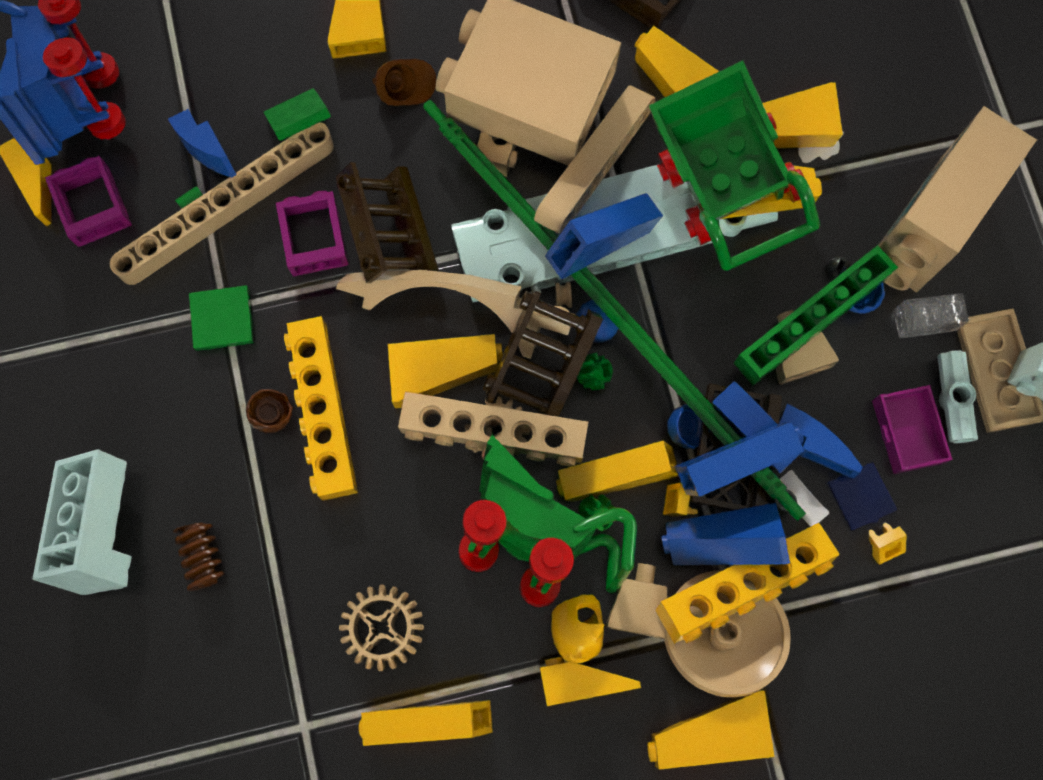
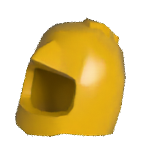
(576, 639)

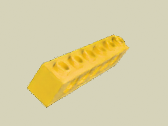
(342, 480)
(682, 624)

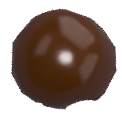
(269, 410)

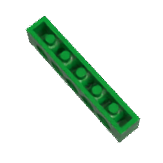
(815, 315)

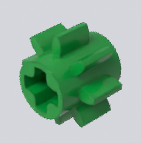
(595, 372)
(592, 506)

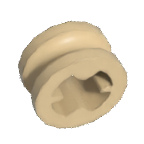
(563, 294)

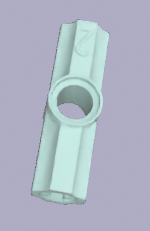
(959, 416)

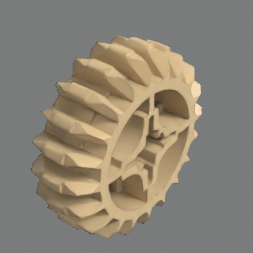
(372, 640)

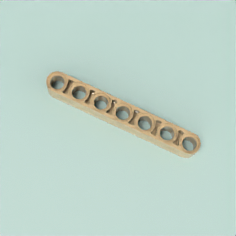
(594, 160)

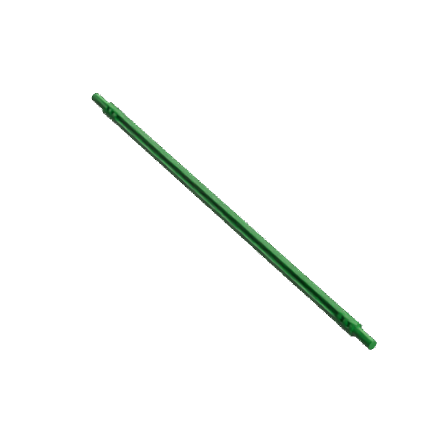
(609, 305)

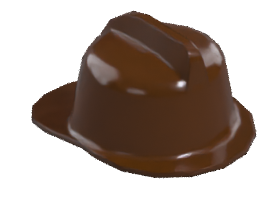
(405, 82)

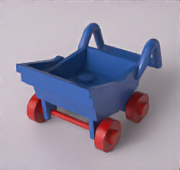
(49, 78)

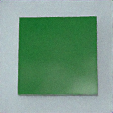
(297, 114)
(221, 318)

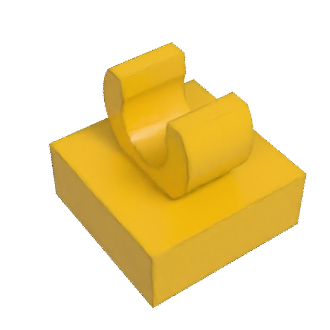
(677, 502)
(889, 544)

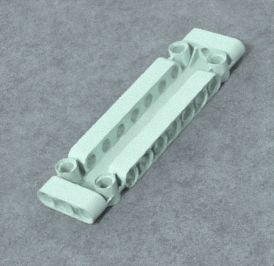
(519, 252)

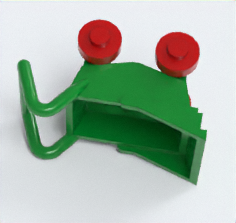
(727, 156)
(537, 530)

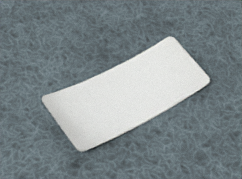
(814, 509)

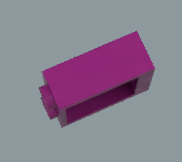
(97, 225)
(318, 259)

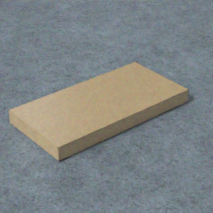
(991, 350)

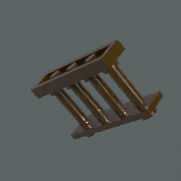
(402, 207)
(573, 354)

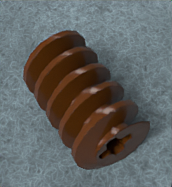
(198, 555)

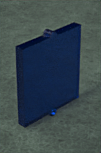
(862, 498)

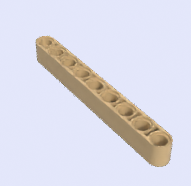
(218, 216)

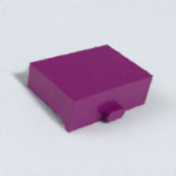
(911, 429)

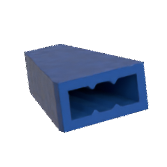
(602, 233)
(739, 459)
(728, 538)

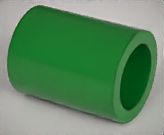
(189, 197)

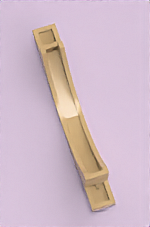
(498, 296)

